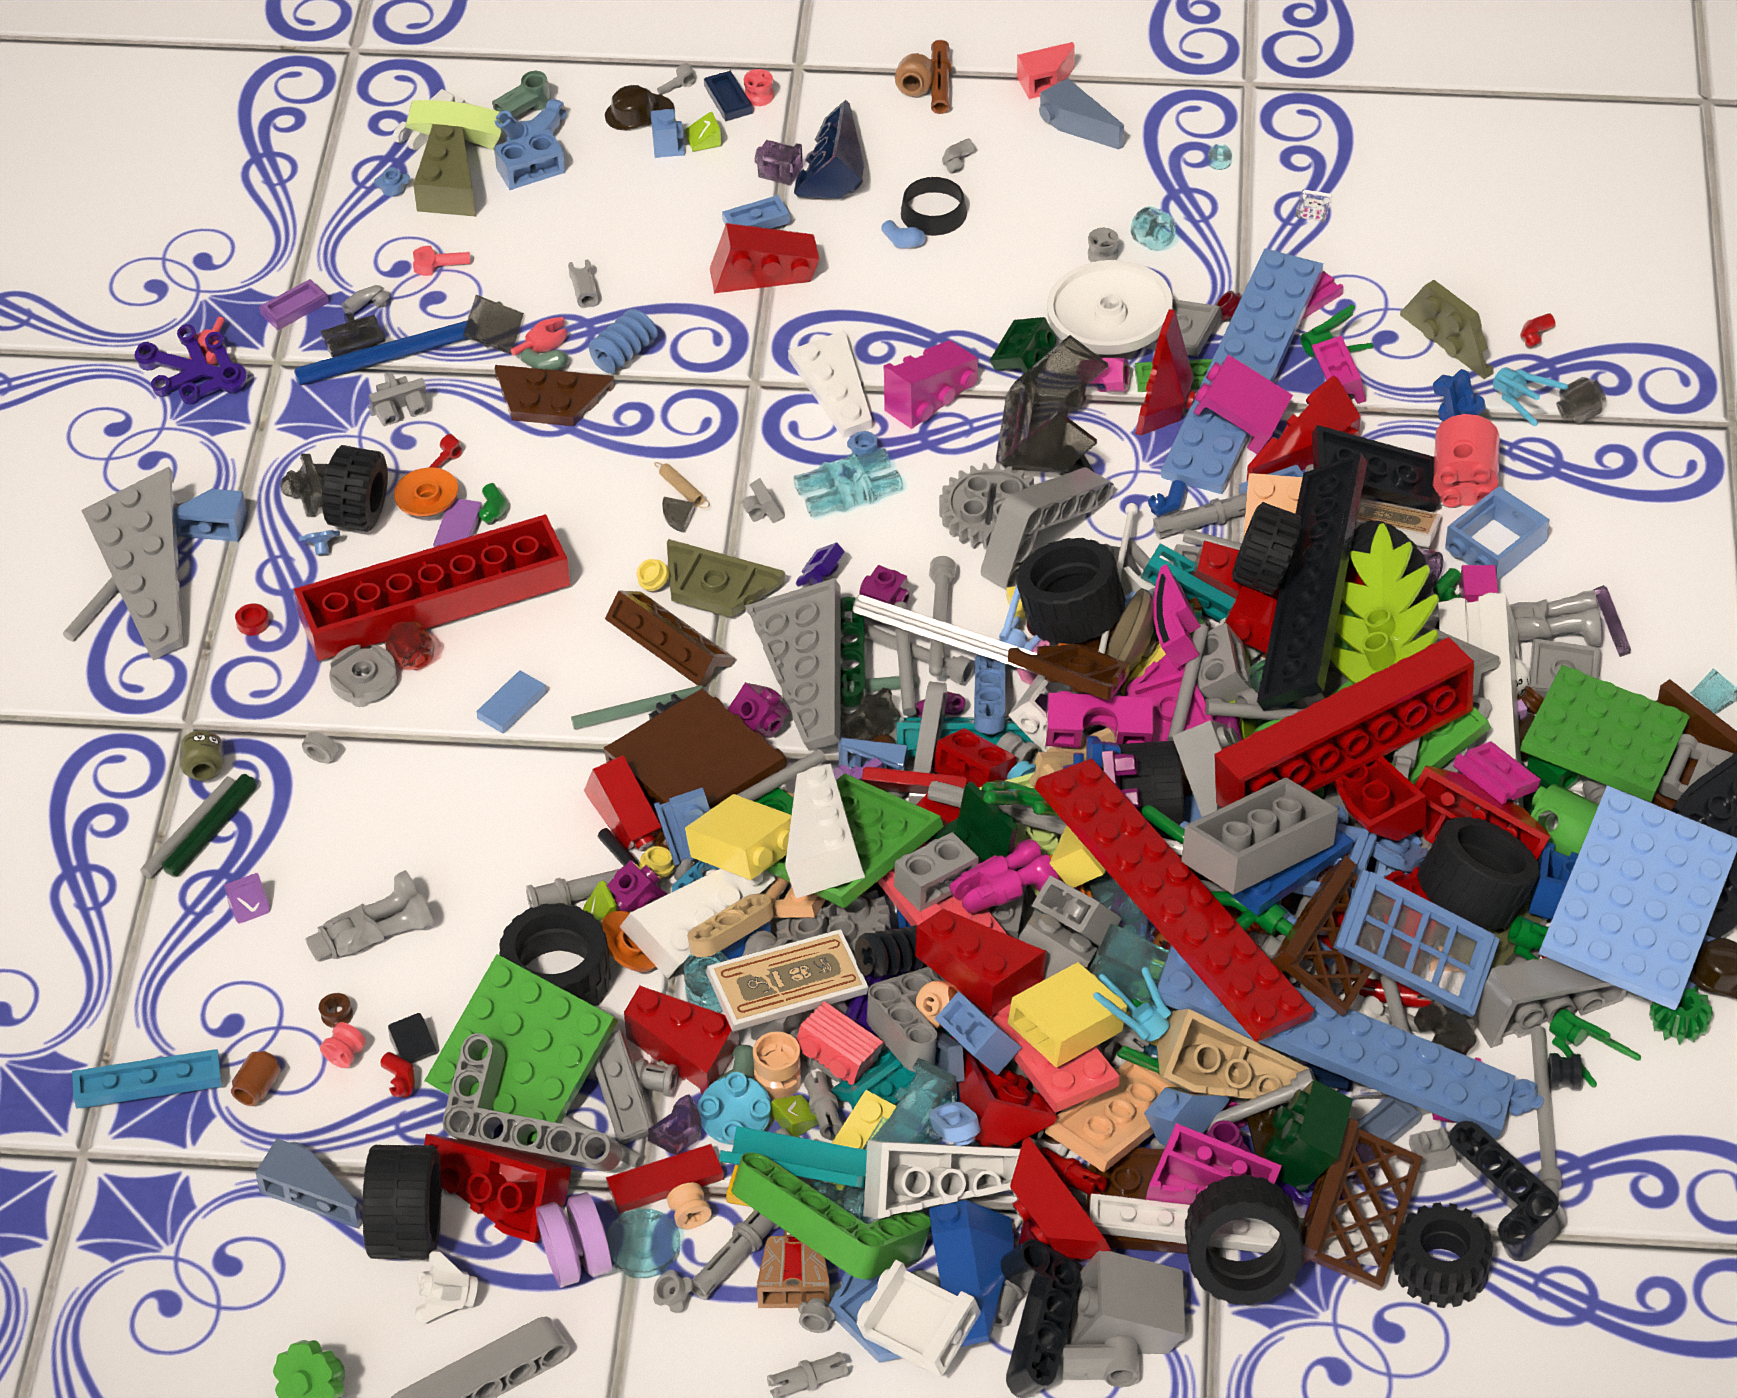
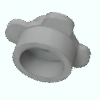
(664, 1287)

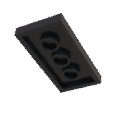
(1390, 472)

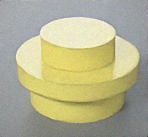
(652, 574)
(659, 860)

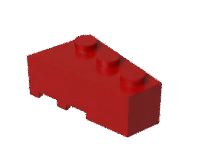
(762, 258)
(978, 959)

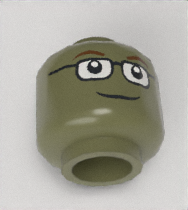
(201, 755)

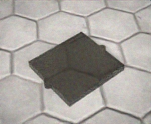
(493, 324)

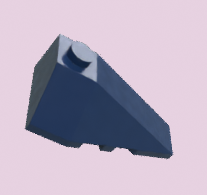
(835, 160)

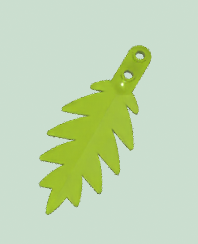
(1384, 622)

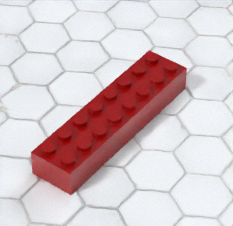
(433, 586)
(1351, 725)

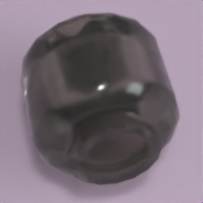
(1581, 400)

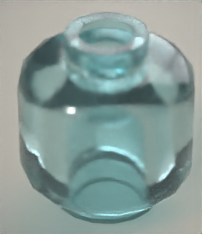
(1153, 228)

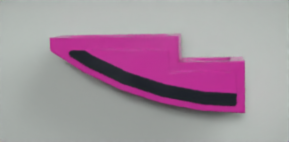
(1174, 619)

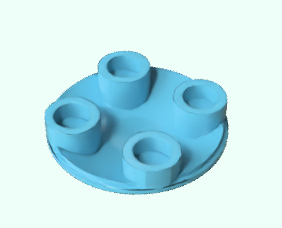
(734, 1103)

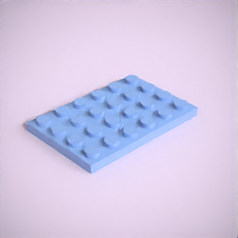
(1640, 897)

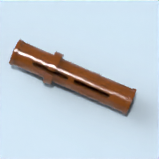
(939, 96)

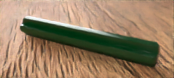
(209, 825)

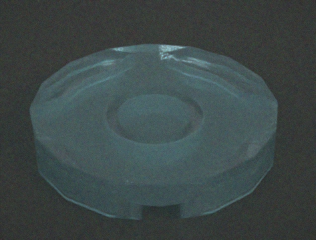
(643, 1243)

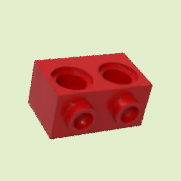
(972, 757)

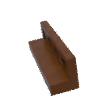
(667, 636)

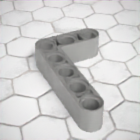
(1036, 509)
(898, 1021)
(516, 1128)

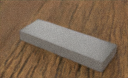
(622, 1090)

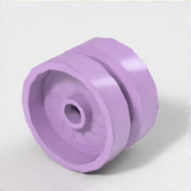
(580, 1237)

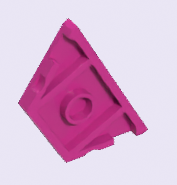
(1163, 684)

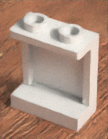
(917, 1319)

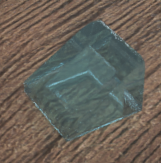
(1715, 692)

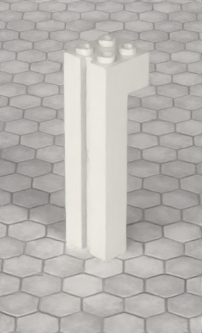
(1491, 627)

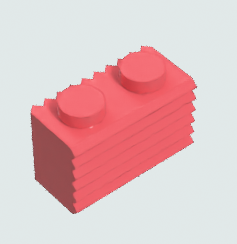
(838, 1043)

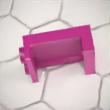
(1244, 400)

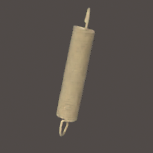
(681, 484)

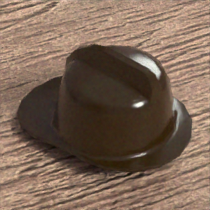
(633, 106)
(1716, 967)

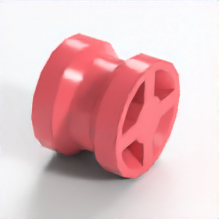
(759, 87)
(343, 1045)

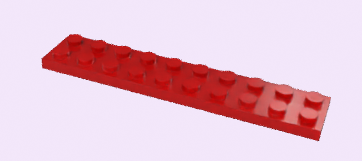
(1174, 900)

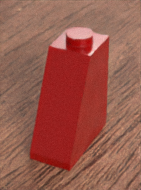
(622, 804)

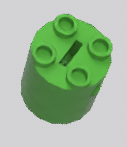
(1573, 815)

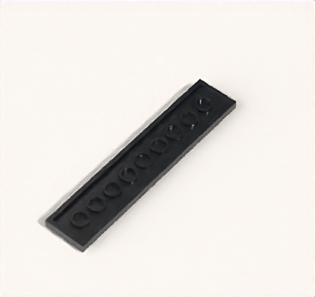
(1313, 584)

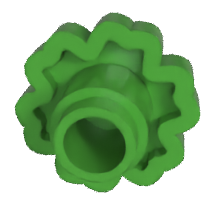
(308, 1372)

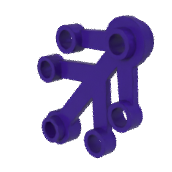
(193, 368)

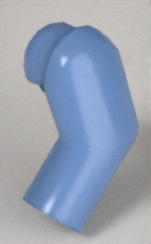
(903, 237)

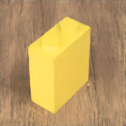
(740, 836)
(1063, 1016)

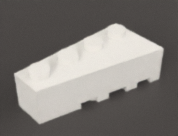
(820, 837)
(663, 925)
(930, 1174)

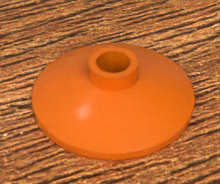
(426, 491)
(621, 946)

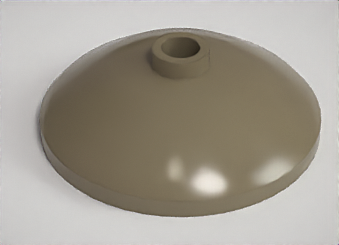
(1134, 631)

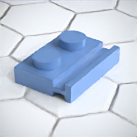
(676, 816)

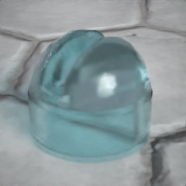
(1220, 163)

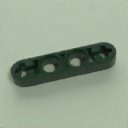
(852, 651)

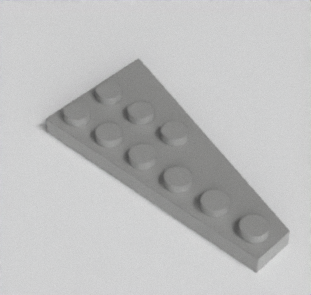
(141, 551)
(804, 651)

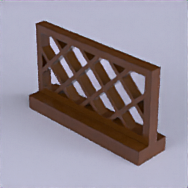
(1304, 936)
(1325, 1201)

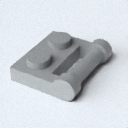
(1688, 746)

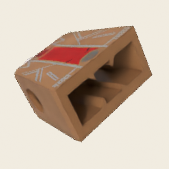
(791, 1274)

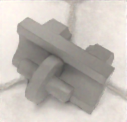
(396, 394)

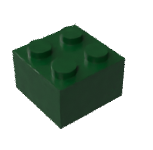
(1308, 1134)

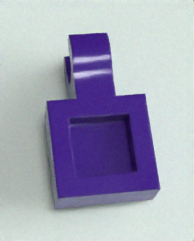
(821, 564)

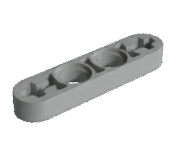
(929, 731)

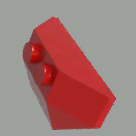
(1456, 795)
(1052, 1207)

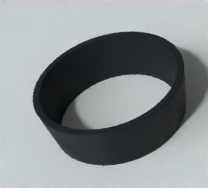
(937, 224)

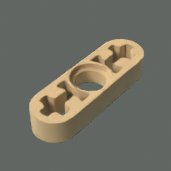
(730, 925)

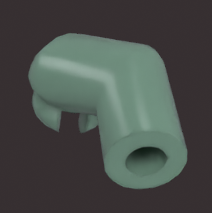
(550, 360)
(742, 1061)

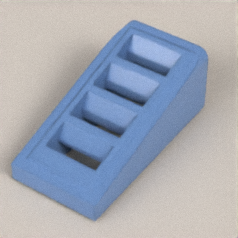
(891, 755)

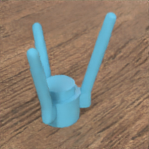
(1514, 384)
(1147, 1020)

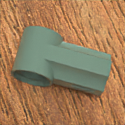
(531, 94)

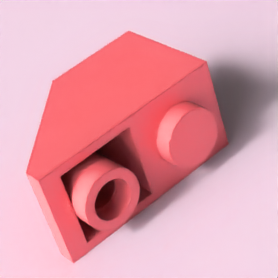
(1044, 68)

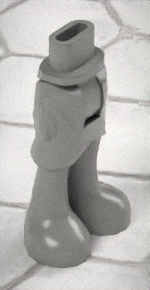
(1579, 616)
(357, 927)

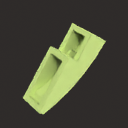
(476, 121)

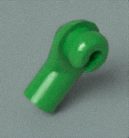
(494, 506)
(1445, 585)

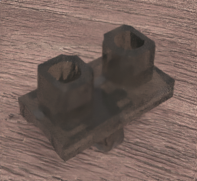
(352, 335)
(306, 484)
(873, 717)
(1449, 1026)

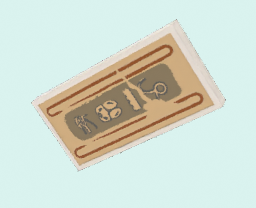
(1416, 524)
(786, 980)

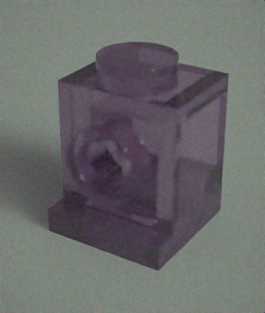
(779, 161)

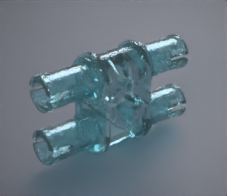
(847, 482)

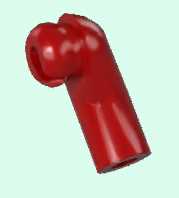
(1534, 326)
(404, 1074)

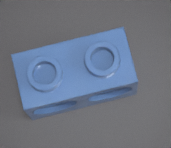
(529, 159)
(977, 1033)

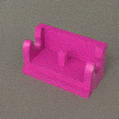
(1336, 360)

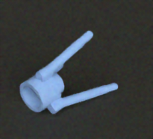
(1010, 632)

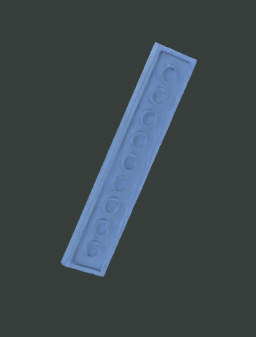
(1259, 338)
(1365, 1053)

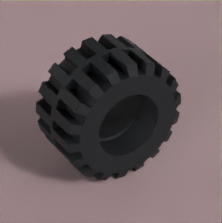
(354, 488)
(1267, 548)
(1447, 1230)

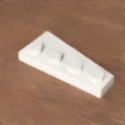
(834, 382)

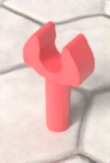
(427, 260)

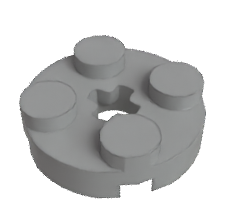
(367, 688)

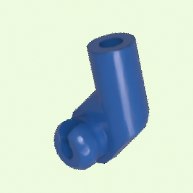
(1164, 505)

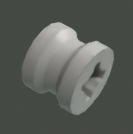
(1102, 245)

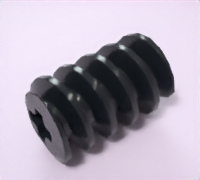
(888, 952)

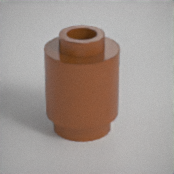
(255, 1078)

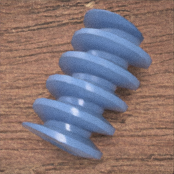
(622, 340)

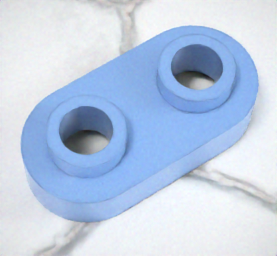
(955, 1123)

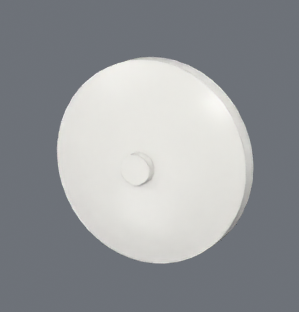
(1109, 306)

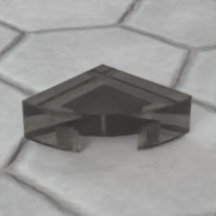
(677, 513)

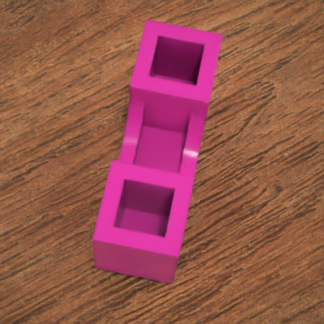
(1071, 713)

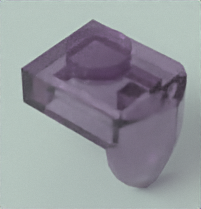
(679, 1128)

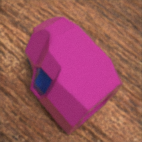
(1115, 377)

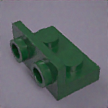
(1024, 344)

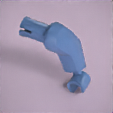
(545, 120)

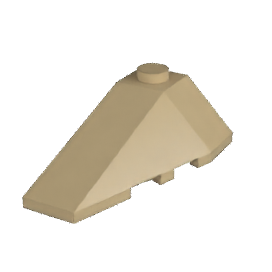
(1218, 1060)

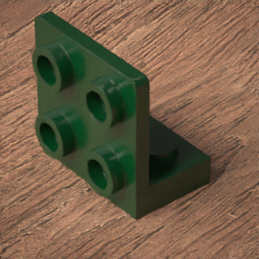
(981, 826)

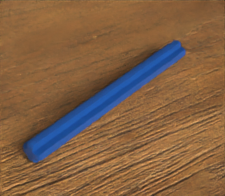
(380, 353)

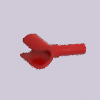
(450, 448)

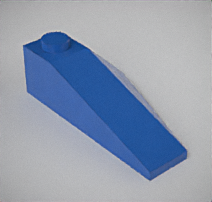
(969, 1256)

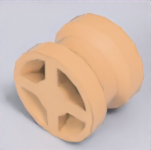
(689, 1205)

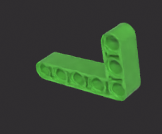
(825, 1226)

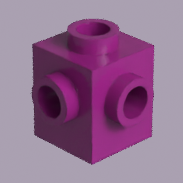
(886, 586)
(759, 708)
(635, 887)

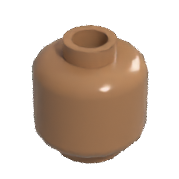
(914, 75)

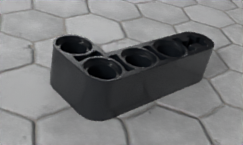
(1503, 1182)
(1052, 1292)

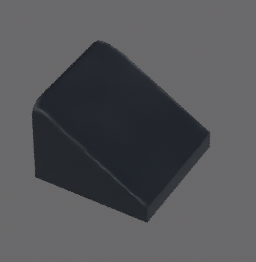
(411, 1038)

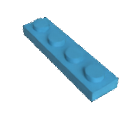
(146, 1078)

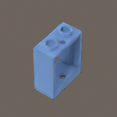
(1502, 507)

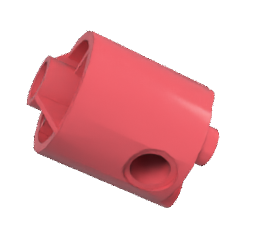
(1465, 459)

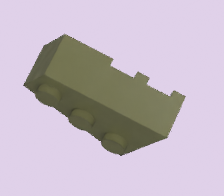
(444, 174)

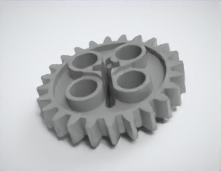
(966, 500)
(861, 916)

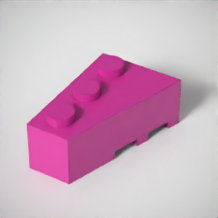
(927, 382)
(1197, 1160)

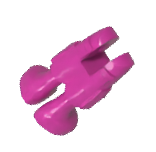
(997, 881)

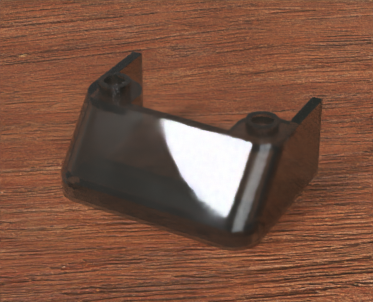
(1035, 419)

